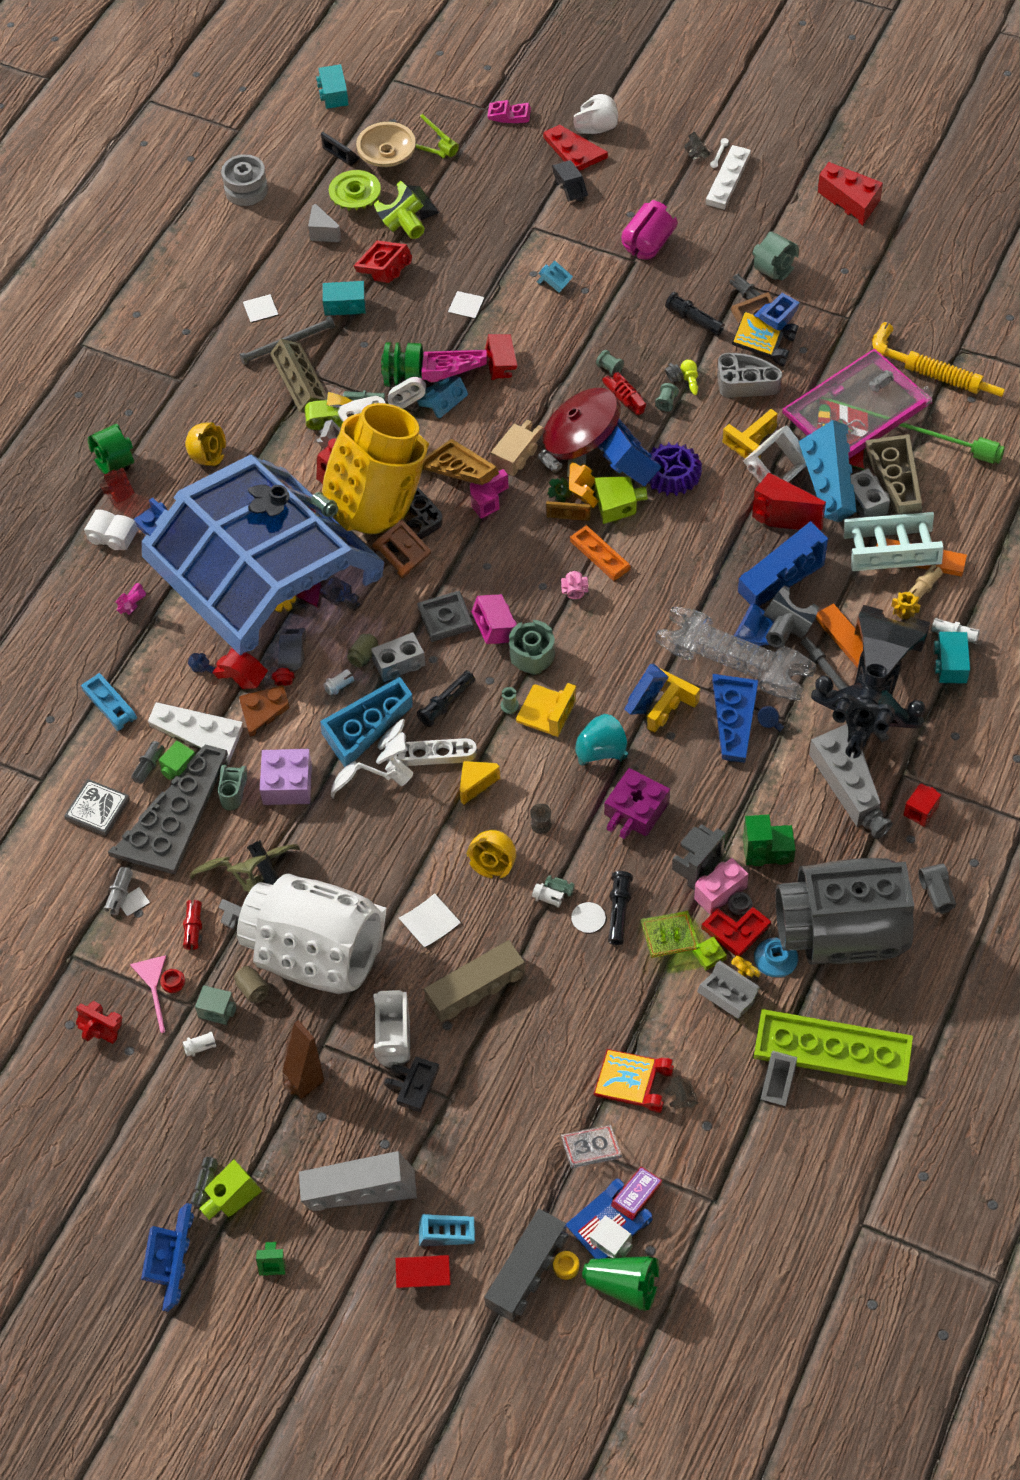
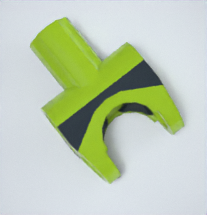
(402, 212)

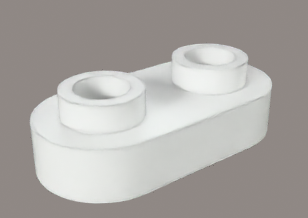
(408, 392)

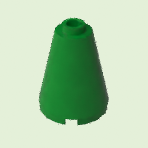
(624, 1279)

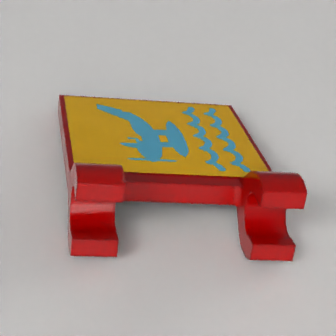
(631, 1078)

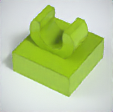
(710, 953)

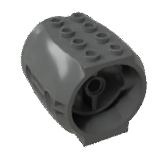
(847, 911)

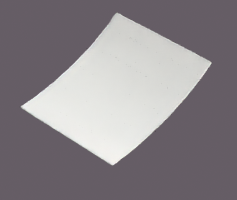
(430, 920)

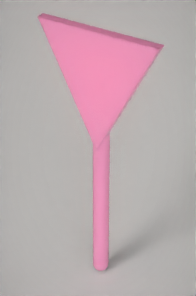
(150, 972)

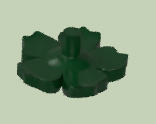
(559, 489)

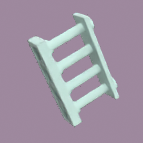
(894, 555)

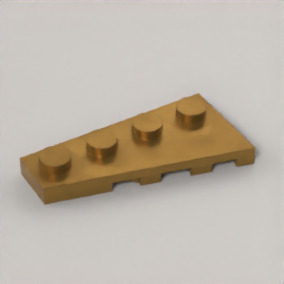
(460, 463)

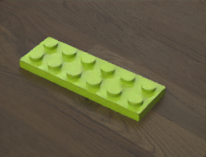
(835, 1046)

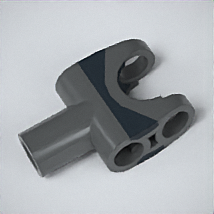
(788, 618)

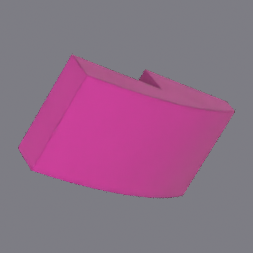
(502, 112)

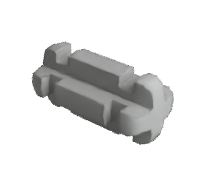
(881, 381)
(550, 461)

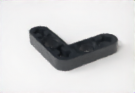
(421, 517)

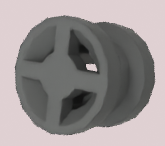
(877, 823)

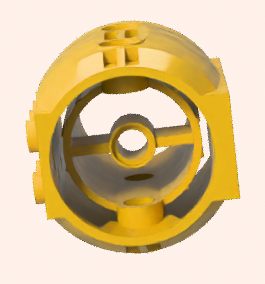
(375, 468)

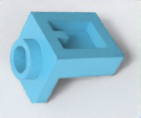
(555, 276)

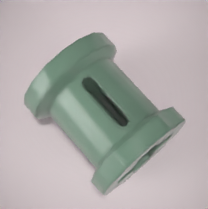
(609, 362)
(666, 397)

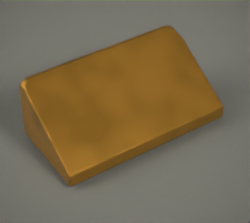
(568, 511)

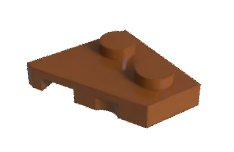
(263, 707)

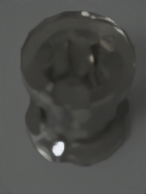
(541, 818)

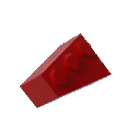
(850, 190)

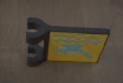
(763, 339)

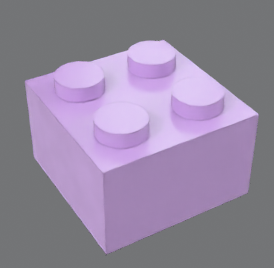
(285, 776)

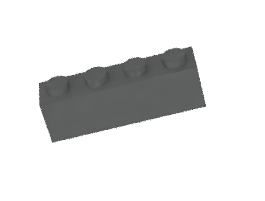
(525, 1265)

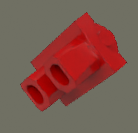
(97, 1025)

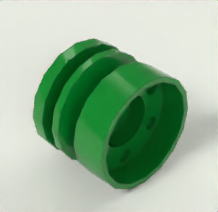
(401, 364)

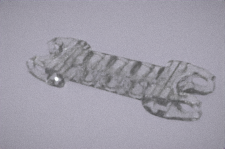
(770, 667)

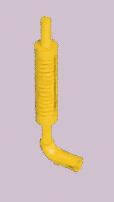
(933, 368)

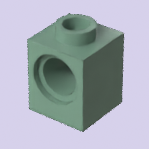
(215, 1005)

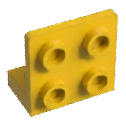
(547, 709)

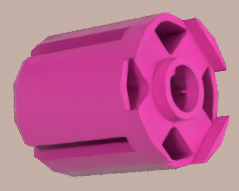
(648, 230)

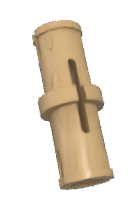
(925, 582)

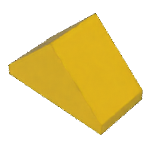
(477, 778)

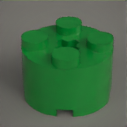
(111, 449)

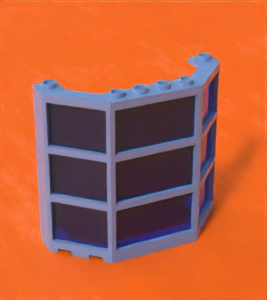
(246, 563)

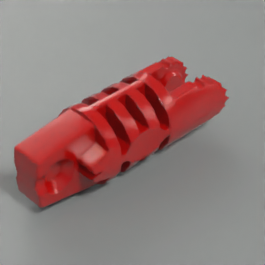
(625, 393)

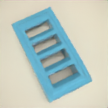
(446, 1221)

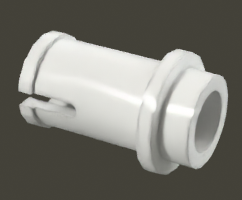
(333, 685)
(546, 894)
(199, 1044)

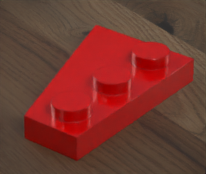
(574, 147)

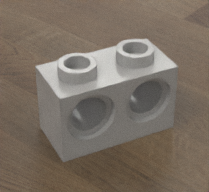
(869, 496)
(397, 653)

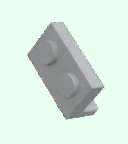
(729, 990)

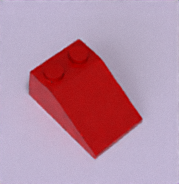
(785, 505)

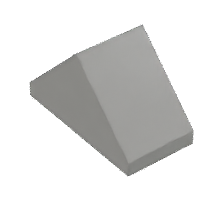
(322, 226)
(779, 1078)

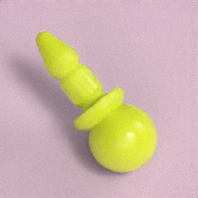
(690, 374)

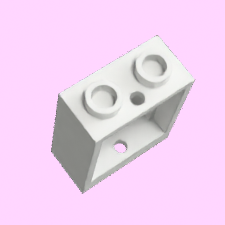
(789, 445)

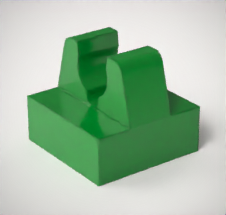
(271, 1260)

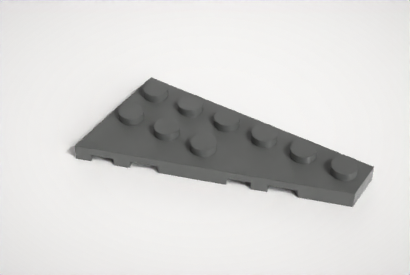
(171, 819)

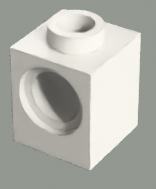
(611, 1238)

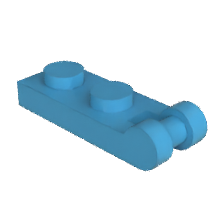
(108, 701)

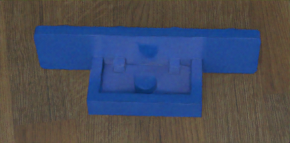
(165, 1256)

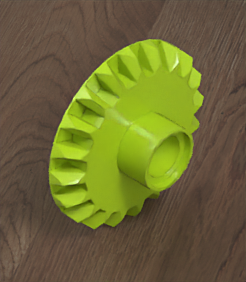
(354, 189)

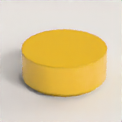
(566, 1265)

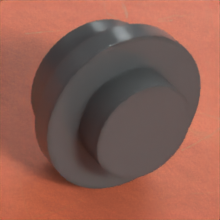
(674, 373)
(739, 904)

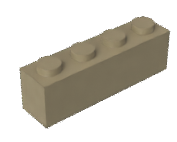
(475, 981)

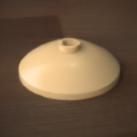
(386, 144)

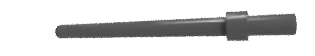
(818, 657)

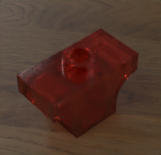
(117, 486)

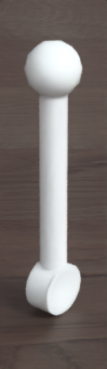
(724, 142)

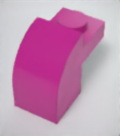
(485, 497)

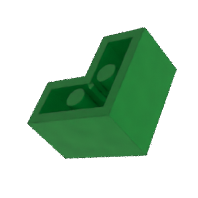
(767, 843)

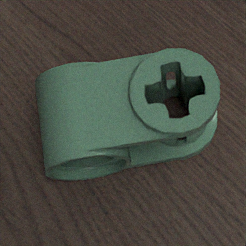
(232, 783)

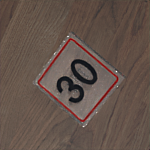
(591, 1146)

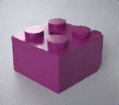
(636, 804)

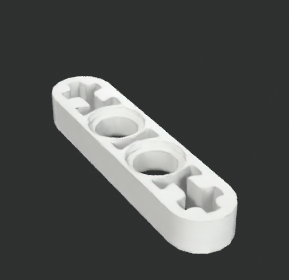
(432, 757)

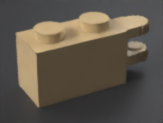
(516, 447)

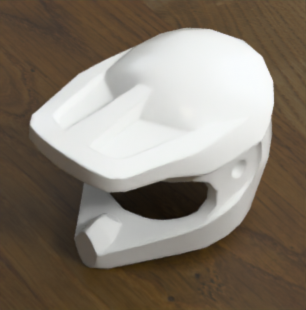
(596, 118)

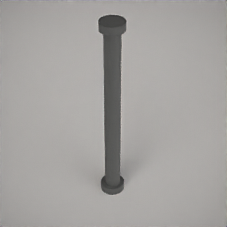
(328, 323)

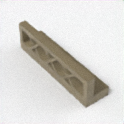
(295, 370)

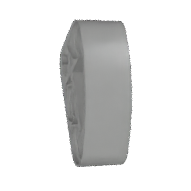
(747, 376)

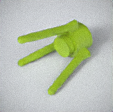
(446, 144)

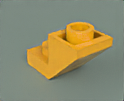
(581, 482)

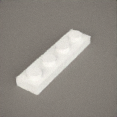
(728, 177)

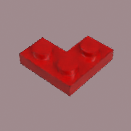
(736, 936)

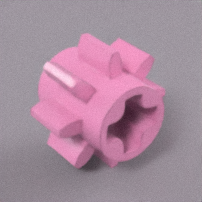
(574, 585)

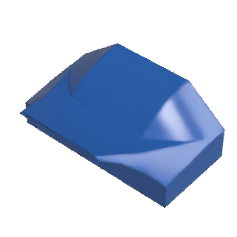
(778, 312)
(754, 626)

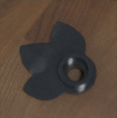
(268, 499)

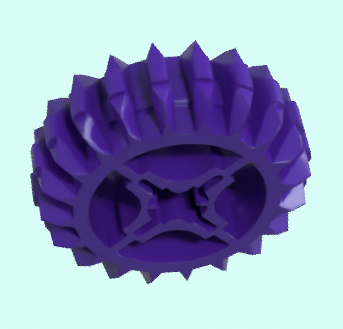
(678, 469)

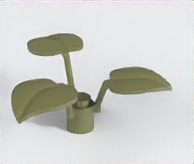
(244, 867)

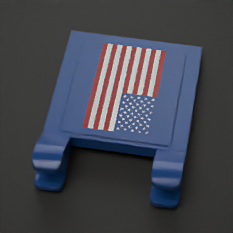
(587, 1219)

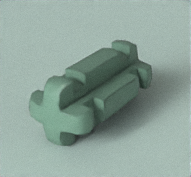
(560, 885)

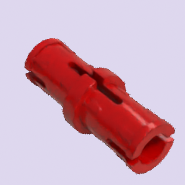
(192, 924)

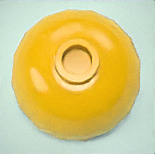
(205, 444)
(492, 854)

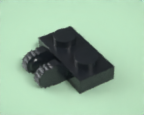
(416, 1085)

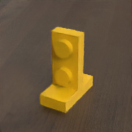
(749, 440)
(674, 692)

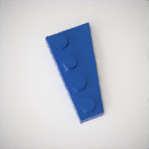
(734, 712)

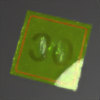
(669, 934)

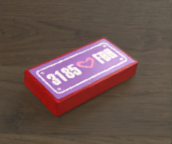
(636, 1193)

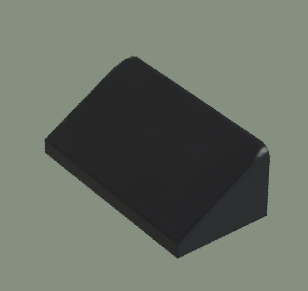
(338, 149)
(428, 209)

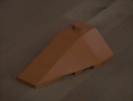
(301, 1062)

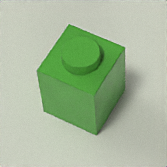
(175, 760)

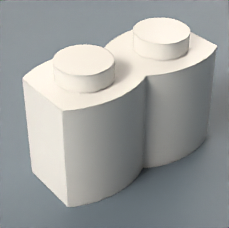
(111, 530)

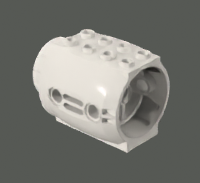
(312, 932)

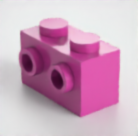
(493, 618)

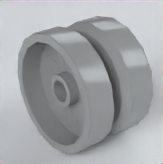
(244, 180)

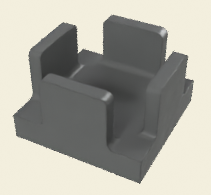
(705, 852)

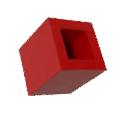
(922, 804)

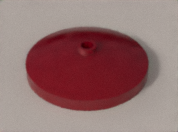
(581, 423)

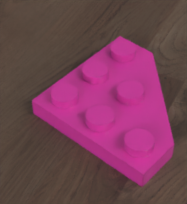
(445, 364)

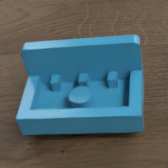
(443, 395)

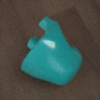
(601, 740)

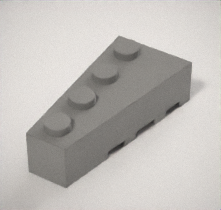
(844, 774)
(358, 1182)

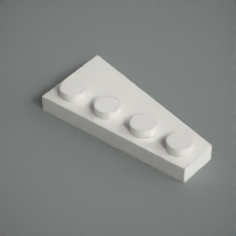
(197, 727)

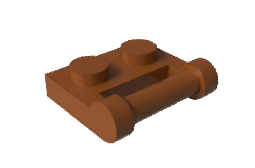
(407, 543)

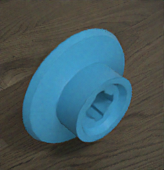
(775, 966)

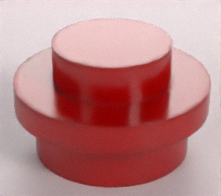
(283, 677)
(172, 980)

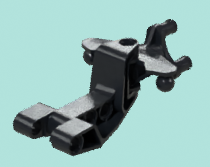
(869, 701)

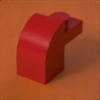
(241, 668)

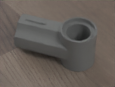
(936, 882)

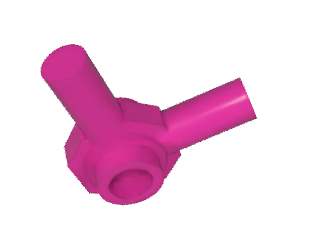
(127, 603)

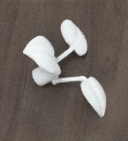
(396, 769)

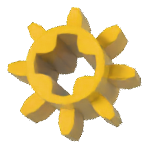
(905, 605)

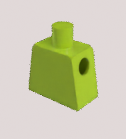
(617, 497)
(229, 1191)

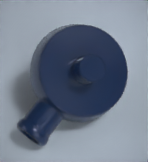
(200, 663)
(769, 717)

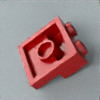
(384, 260)

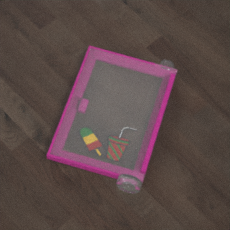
(851, 401)

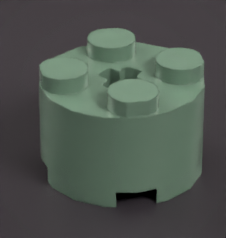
(775, 256)
(532, 647)

